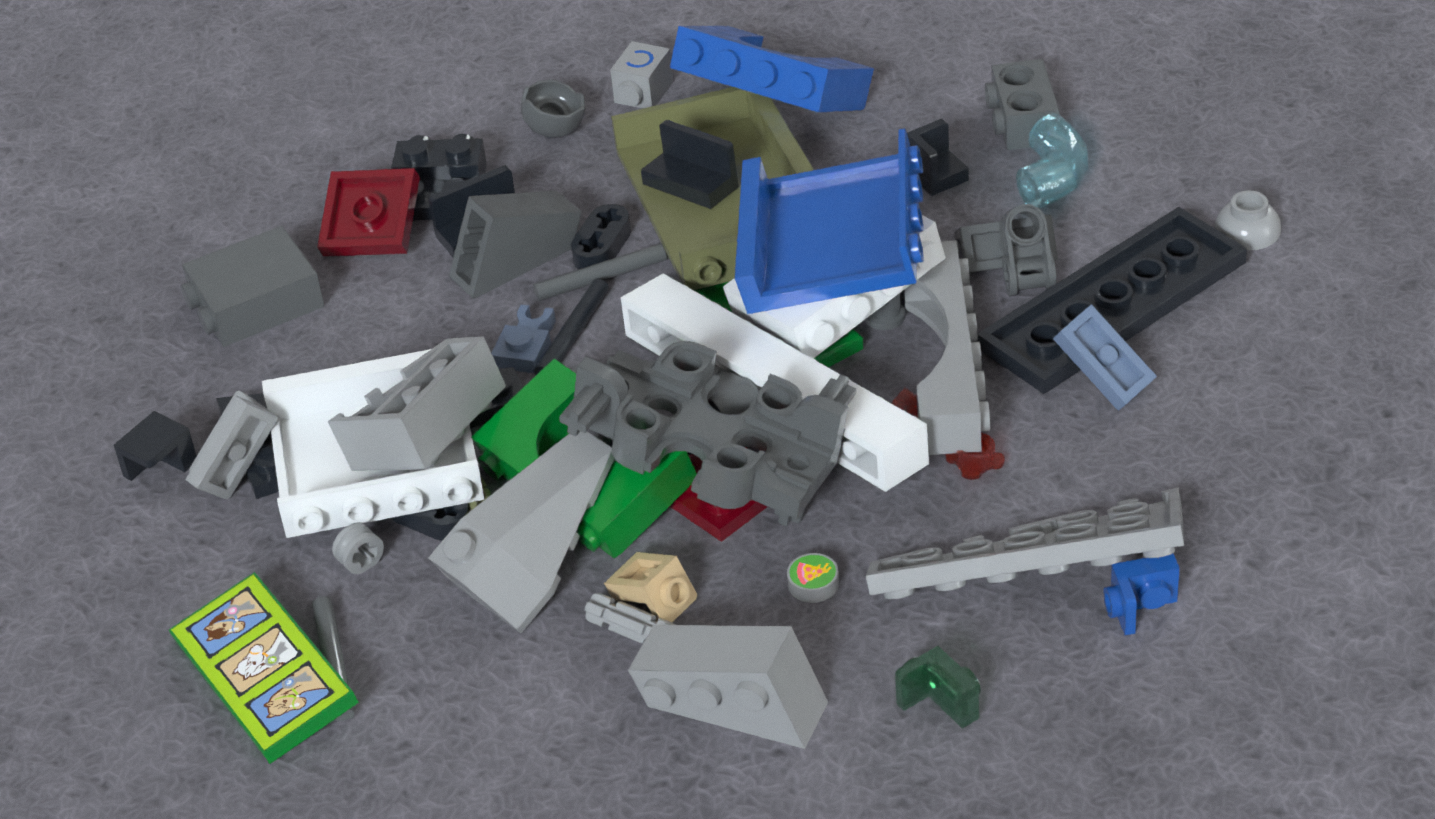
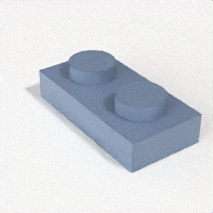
(1104, 357)

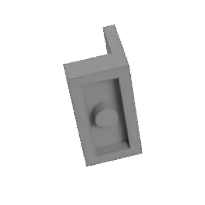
(231, 446)

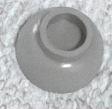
(1249, 220)

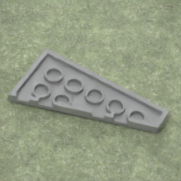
(1039, 545)

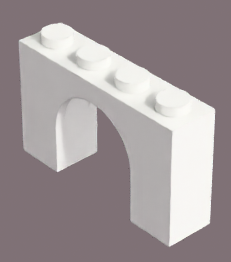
(821, 323)

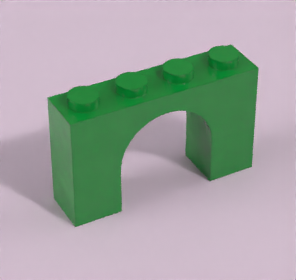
(532, 426)

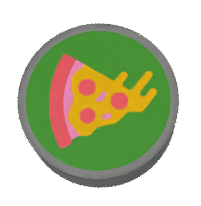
(813, 577)

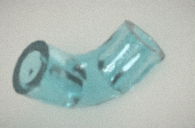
(1061, 166)

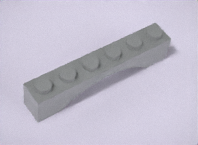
(953, 389)

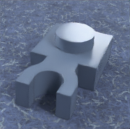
(526, 343)

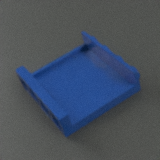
(829, 230)

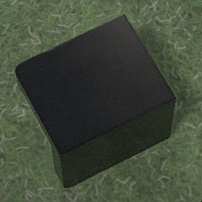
(940, 166)
(153, 441)

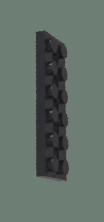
(1114, 276)

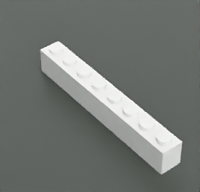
(877, 438)

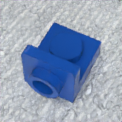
(1140, 585)

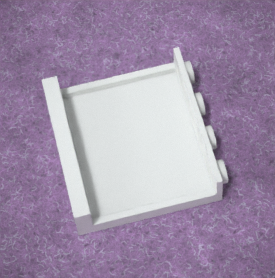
(313, 474)

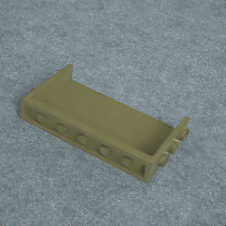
(698, 238)

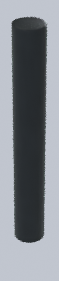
(574, 324)

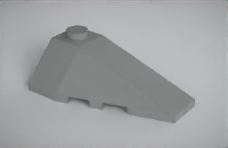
(518, 536)

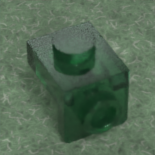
(944, 681)

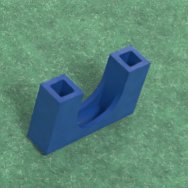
(740, 62)

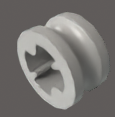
(357, 548)

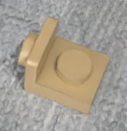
(654, 581)

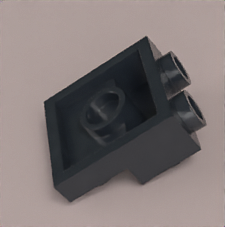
(439, 165)

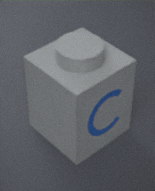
(641, 75)

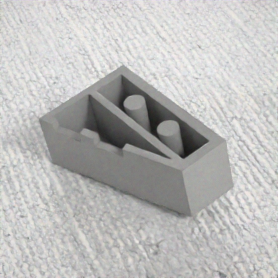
(732, 679)

